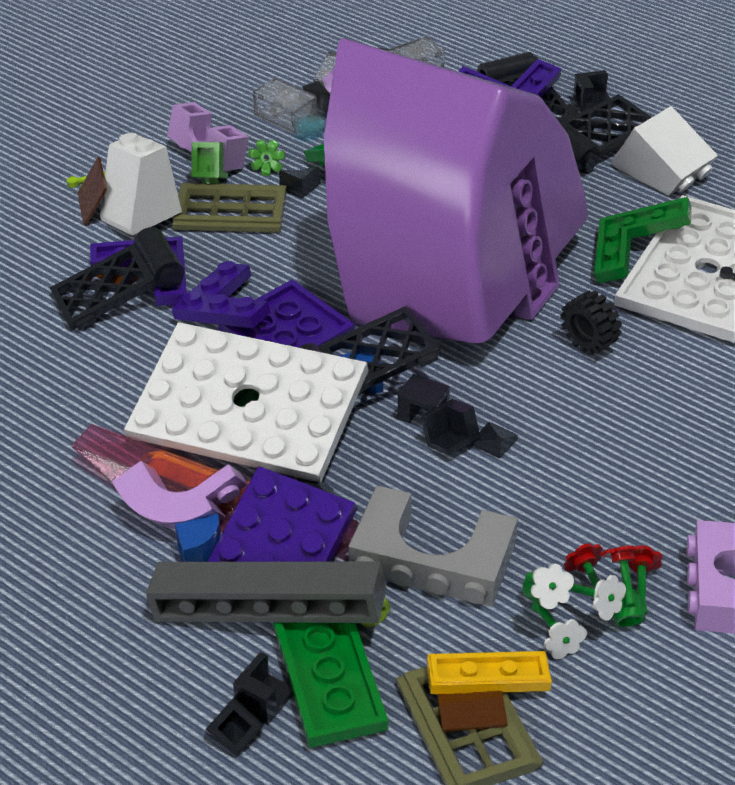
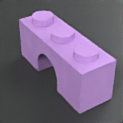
(193, 124)
(713, 593)

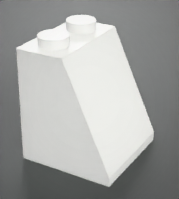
(665, 153)
(138, 185)

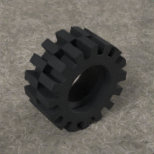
(591, 322)

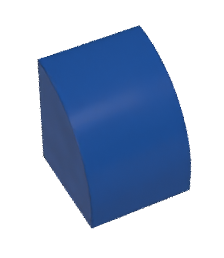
(198, 538)

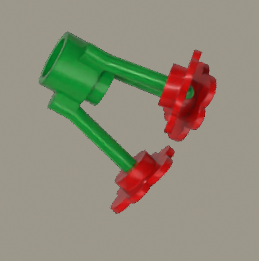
(638, 558)

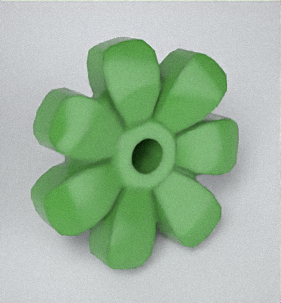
(261, 157)

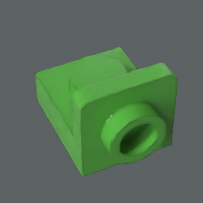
(207, 162)

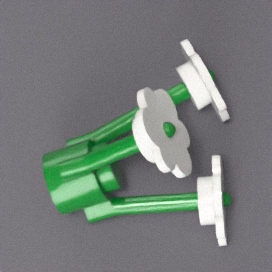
(551, 586)

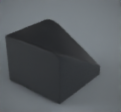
(300, 181)
(235, 726)

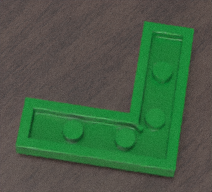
(618, 230)

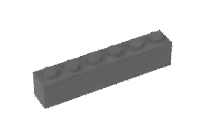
(267, 592)

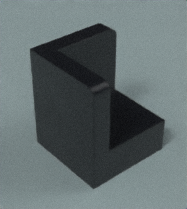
(590, 89)
(420, 393)
(450, 426)
(261, 691)

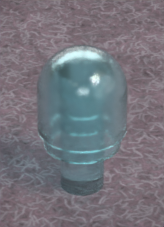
(309, 126)

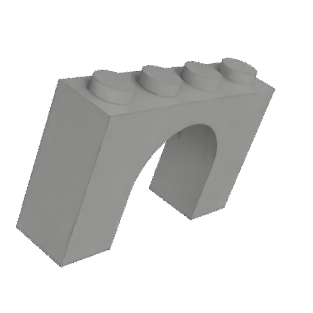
(467, 574)

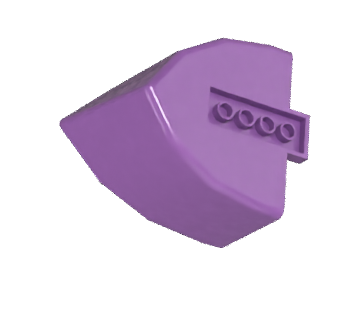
(444, 194)

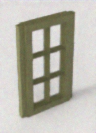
(231, 223)
(442, 750)

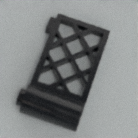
(511, 68)
(584, 149)
(155, 262)
(382, 327)

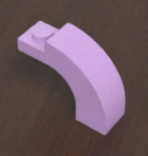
(149, 497)

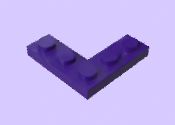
(535, 79)
(163, 296)
(211, 301)

